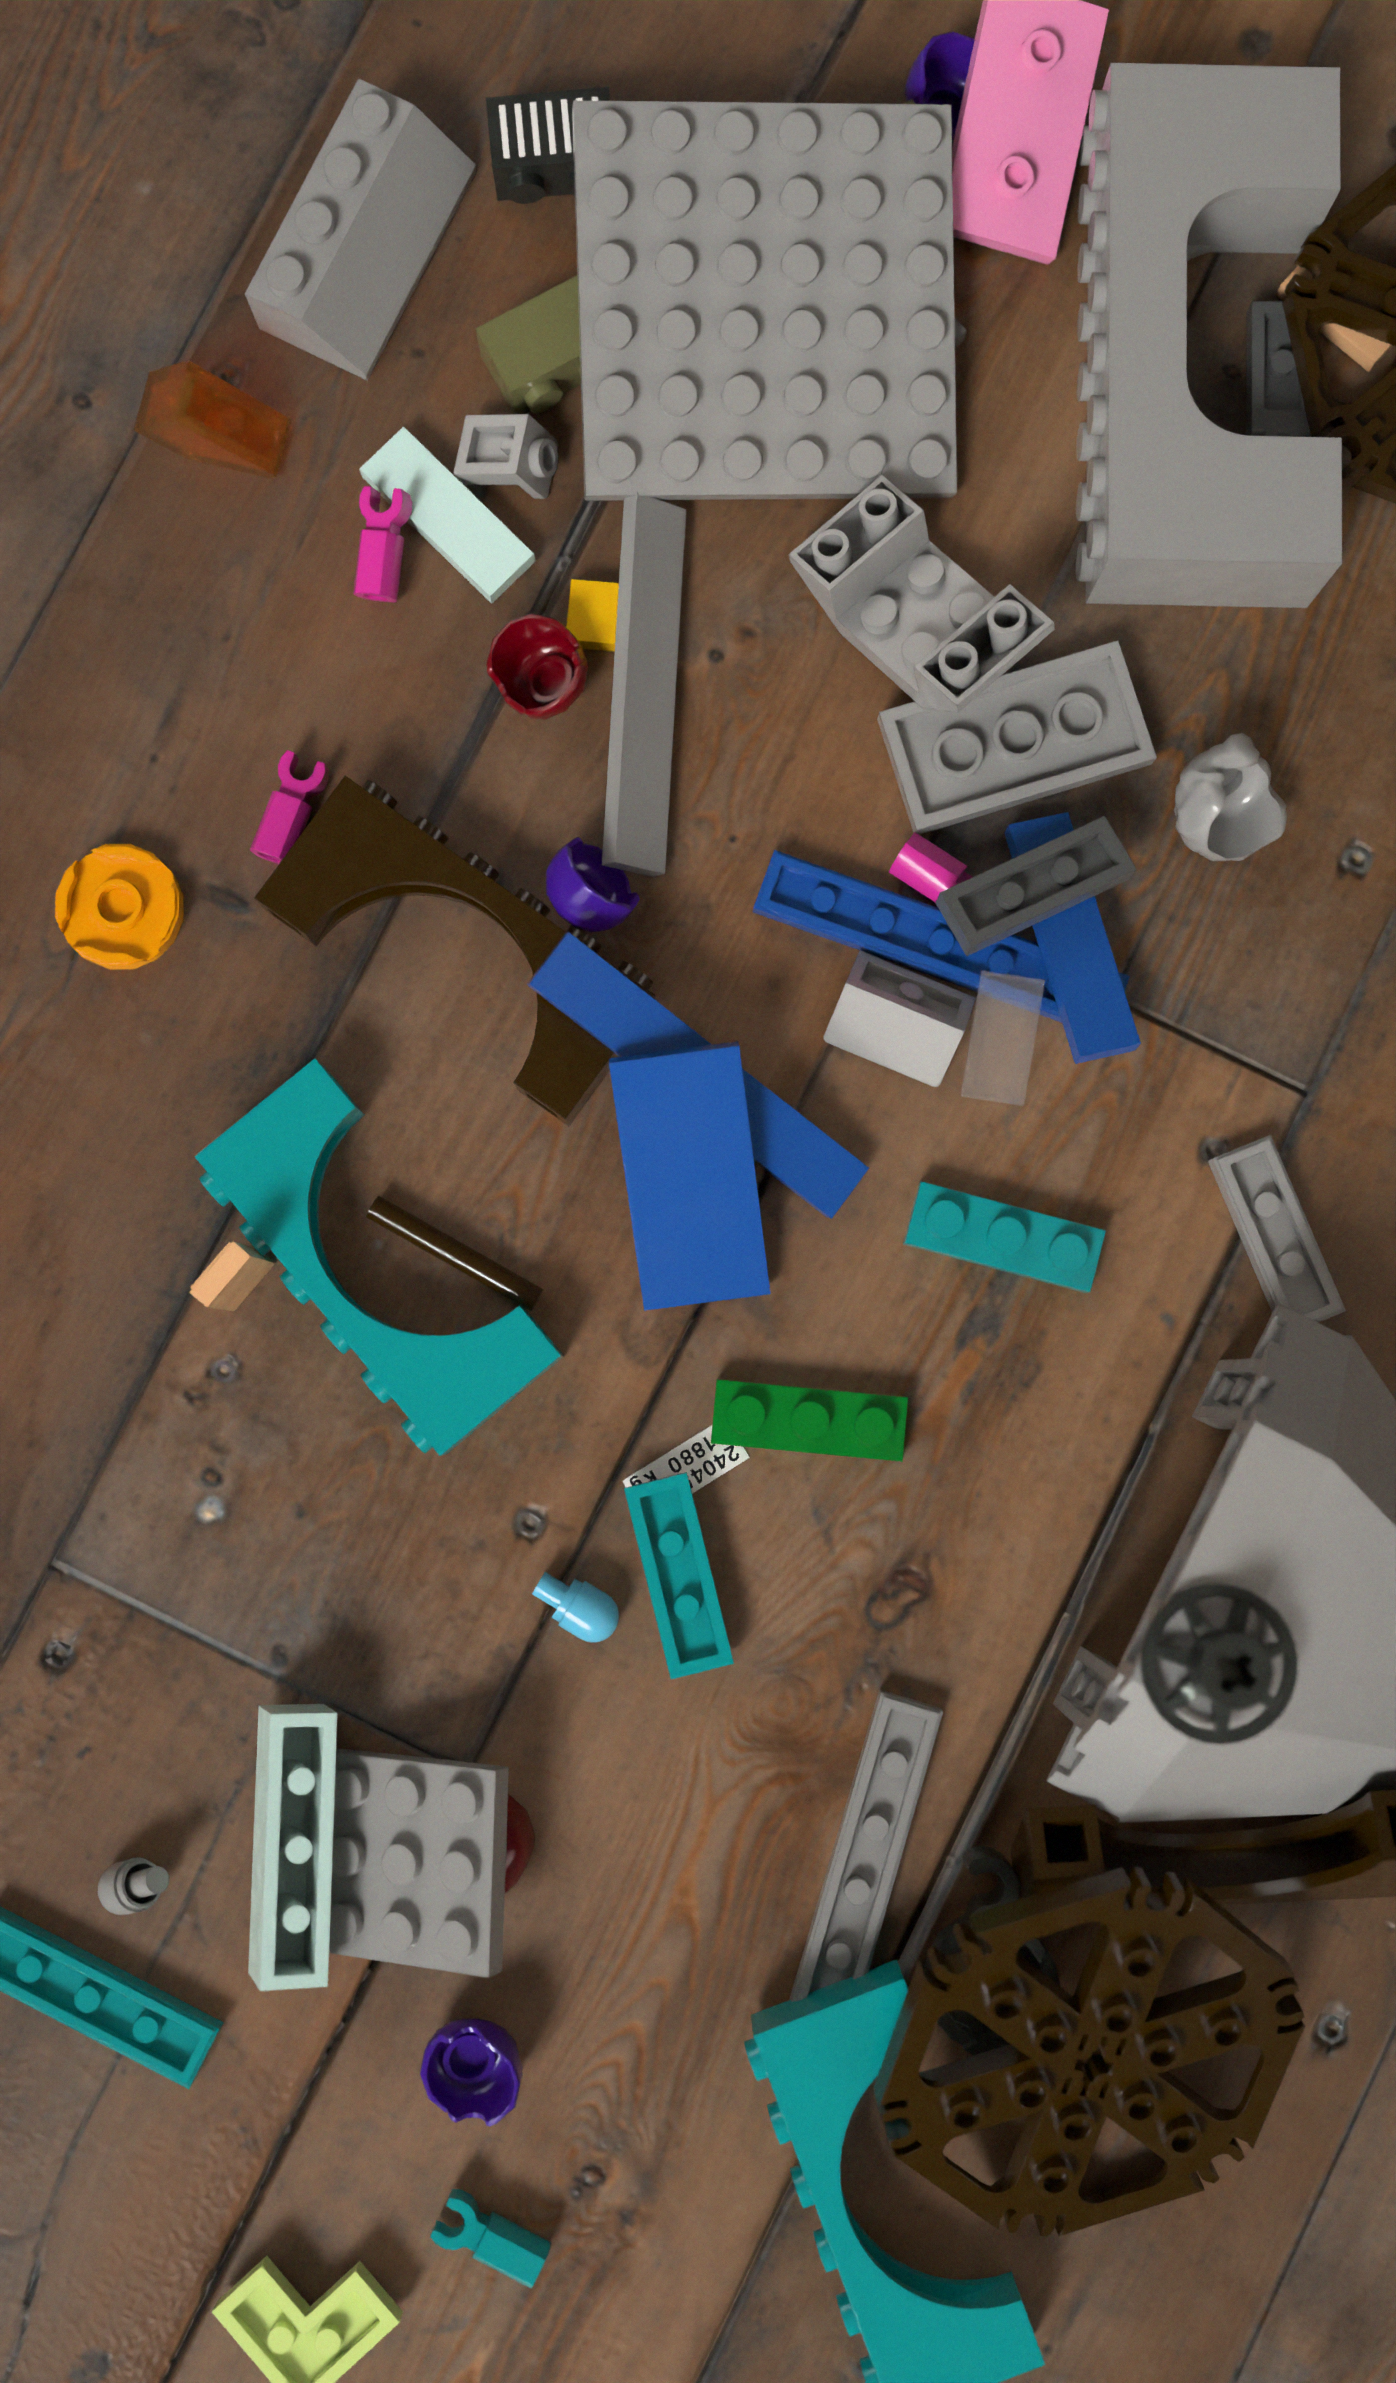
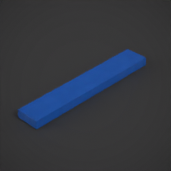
(890, 926)
(635, 1024)

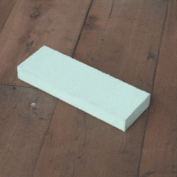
(449, 515)

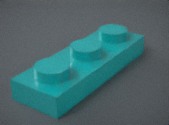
(1004, 1237)
(678, 1575)

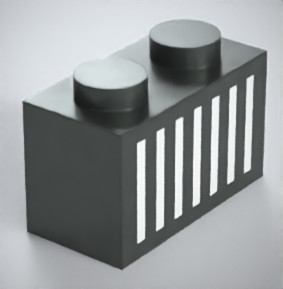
(534, 142)

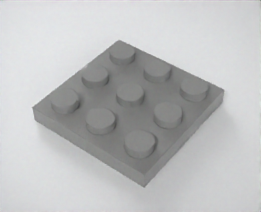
(419, 1861)

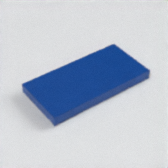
(690, 1175)

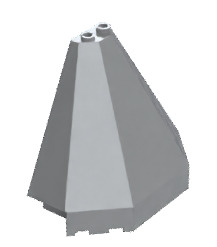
(1309, 1526)

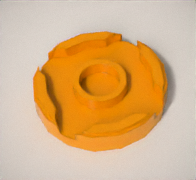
(119, 906)

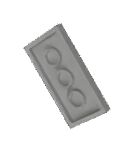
(1018, 739)

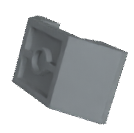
(913, 604)

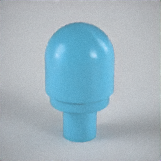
(579, 1608)

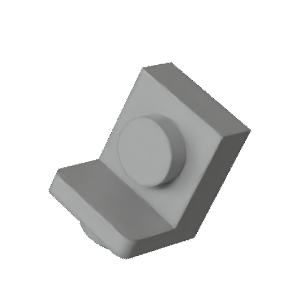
(507, 452)

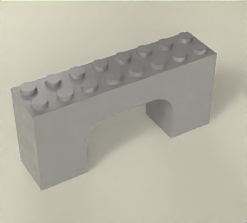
(1179, 171)

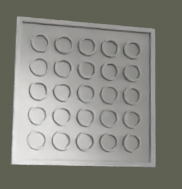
(765, 299)

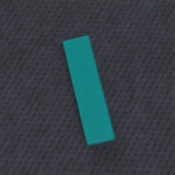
(103, 2001)

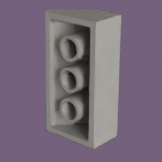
(360, 231)

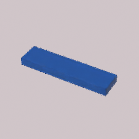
(1079, 961)

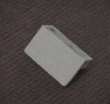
(899, 1019)

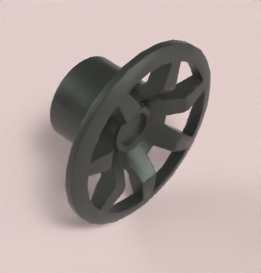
(1221, 1665)

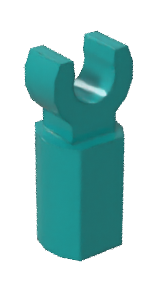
(493, 2240)

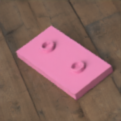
(1023, 122)

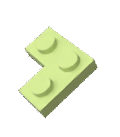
(301, 2340)

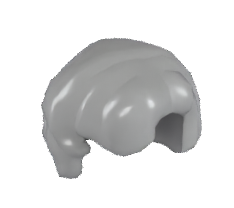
(1227, 802)

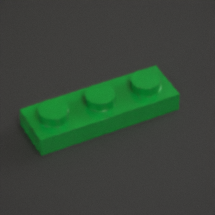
(809, 1420)

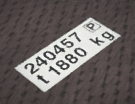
(696, 1457)

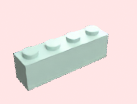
(292, 1846)

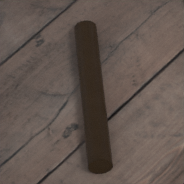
(454, 1253)

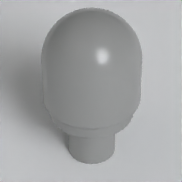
(131, 1886)

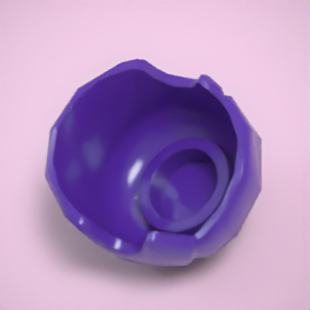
(941, 73)
(585, 890)
(472, 2070)

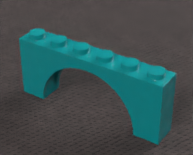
(274, 1176)
(913, 2323)

